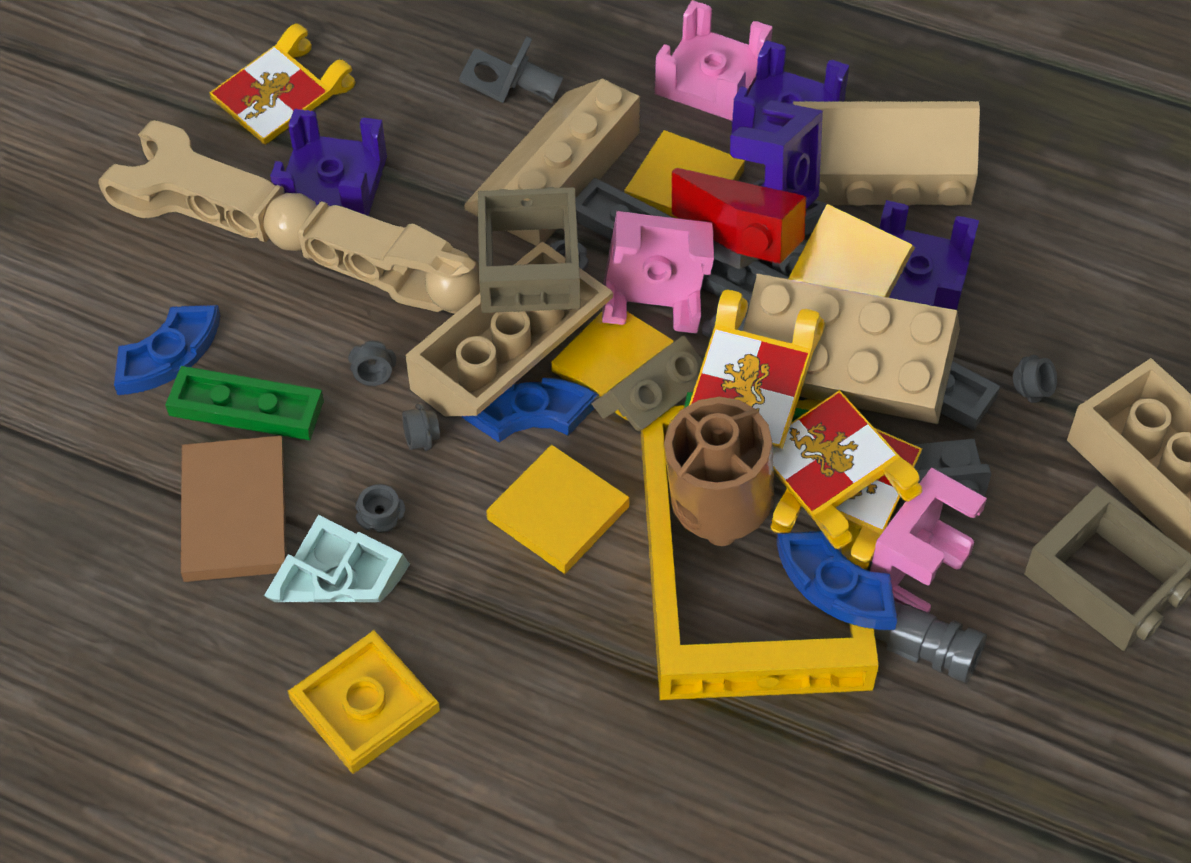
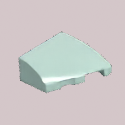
(337, 568)

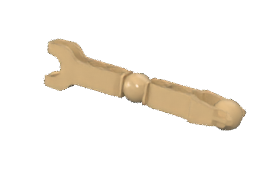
(405, 262)

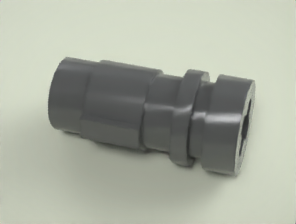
(941, 643)

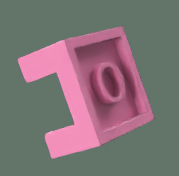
(708, 66)
(658, 264)
(920, 542)

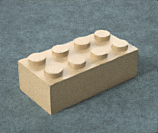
(873, 347)
(1142, 444)

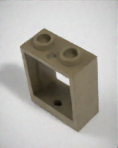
(533, 285)
(1132, 536)

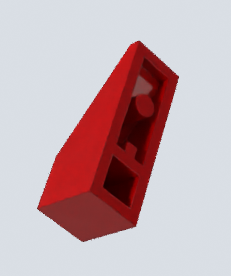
(743, 215)

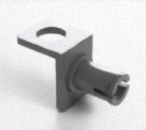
(519, 73)

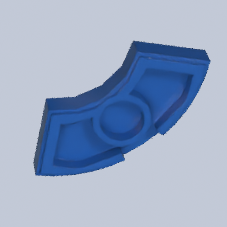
(175, 344)
(542, 404)
(835, 582)

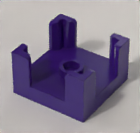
(780, 86)
(789, 155)
(333, 168)
(936, 265)

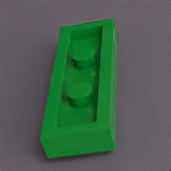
(245, 403)

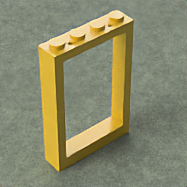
(742, 666)

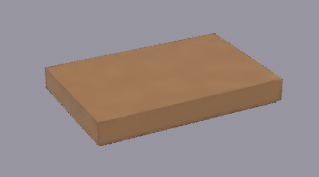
(233, 508)

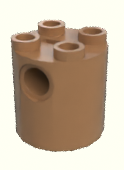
(720, 469)

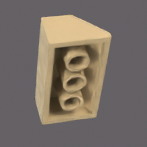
(568, 146)
(898, 152)
(484, 354)

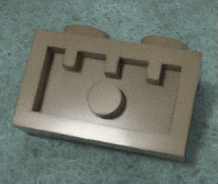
(654, 385)

